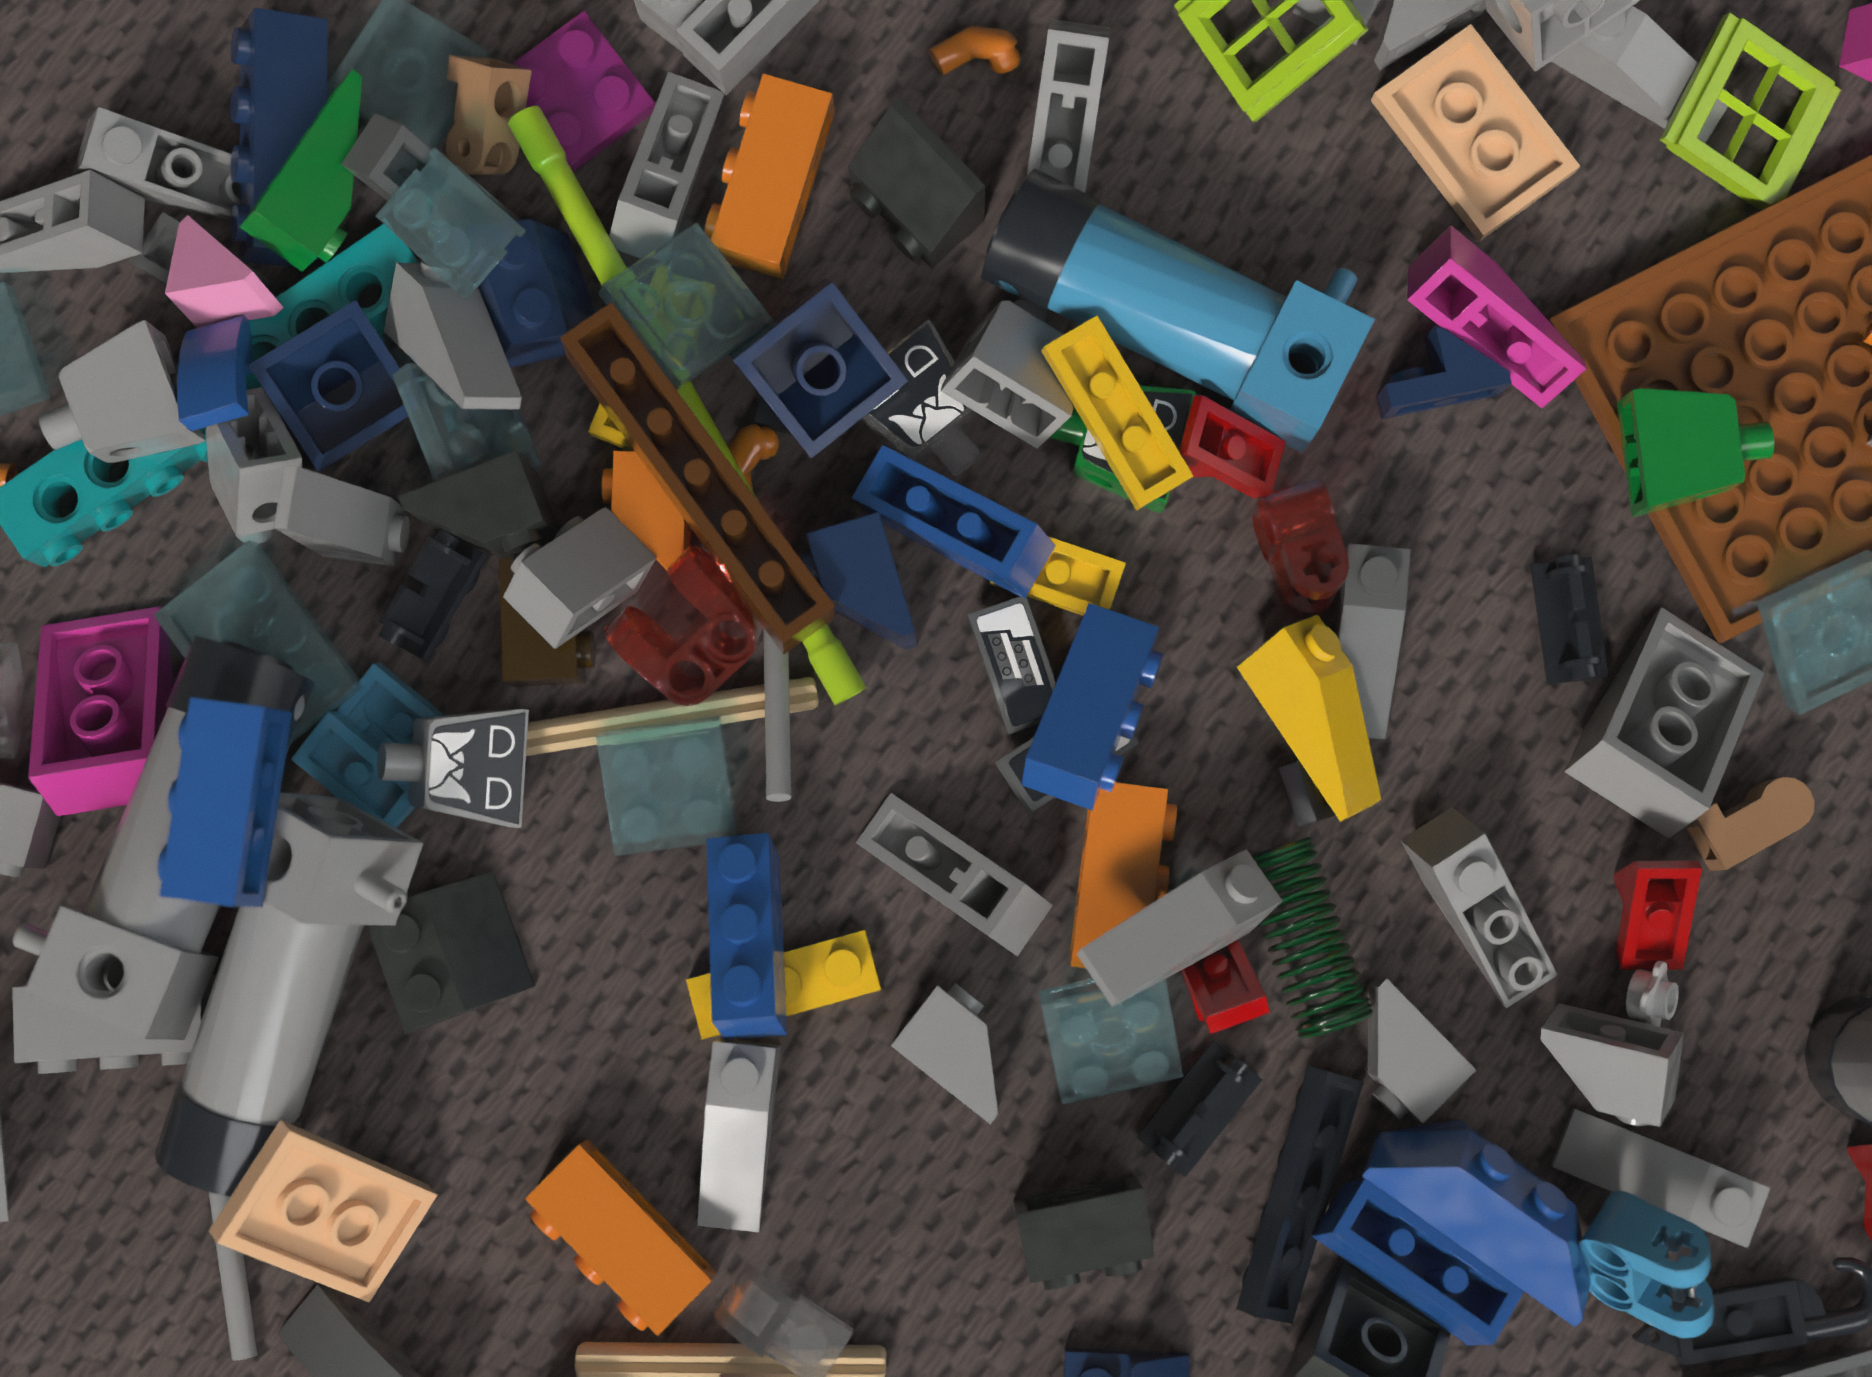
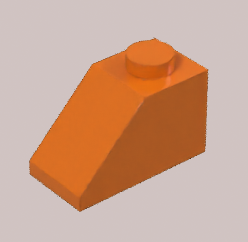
(645, 507)

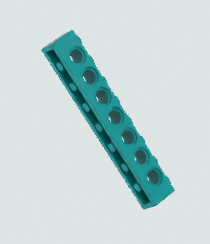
(33, 497)

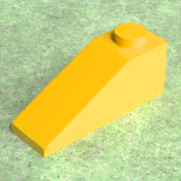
(1318, 710)

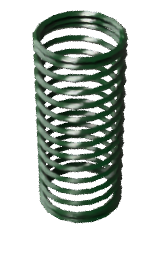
(1301, 852)

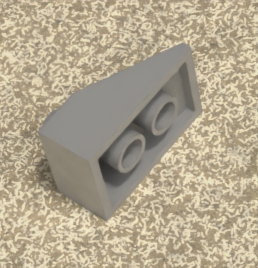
(1666, 725)

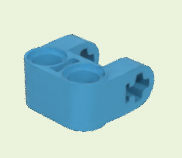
(1633, 1270)

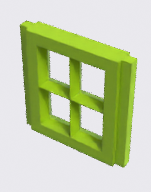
(1287, 73)
(1707, 86)

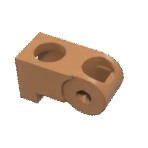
(485, 101)
(1766, 816)

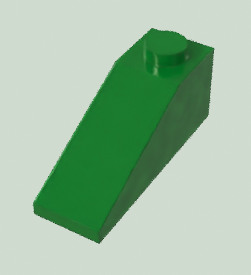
(312, 190)

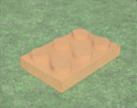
(1474, 132)
(322, 1212)

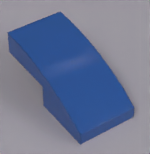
(213, 373)

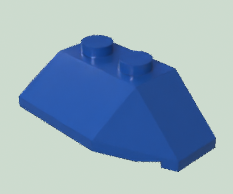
(1488, 1208)

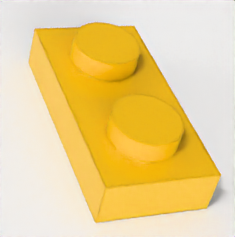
(1076, 578)

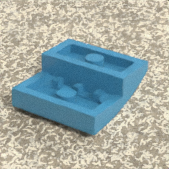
(347, 741)

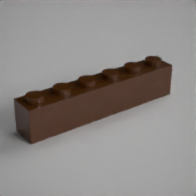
(698, 478)

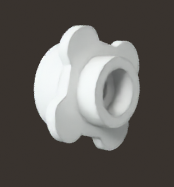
(1652, 995)

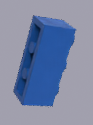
(954, 521)
(1093, 707)
(224, 803)
(746, 937)
(1418, 1263)

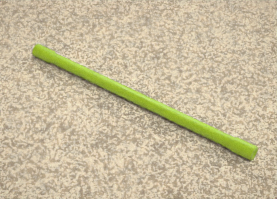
(549, 161)

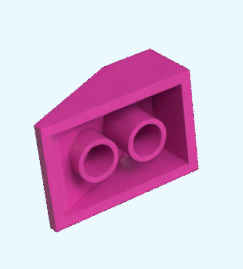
(97, 708)

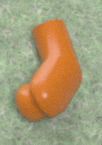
(977, 42)
(751, 445)

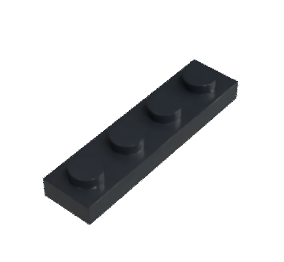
(1299, 1195)

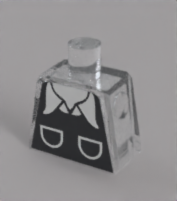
(918, 414)

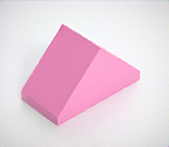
(212, 282)

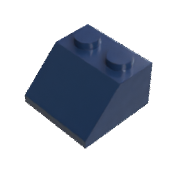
(536, 294)
(818, 367)
(333, 385)
(861, 578)

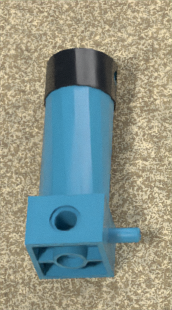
(1180, 306)

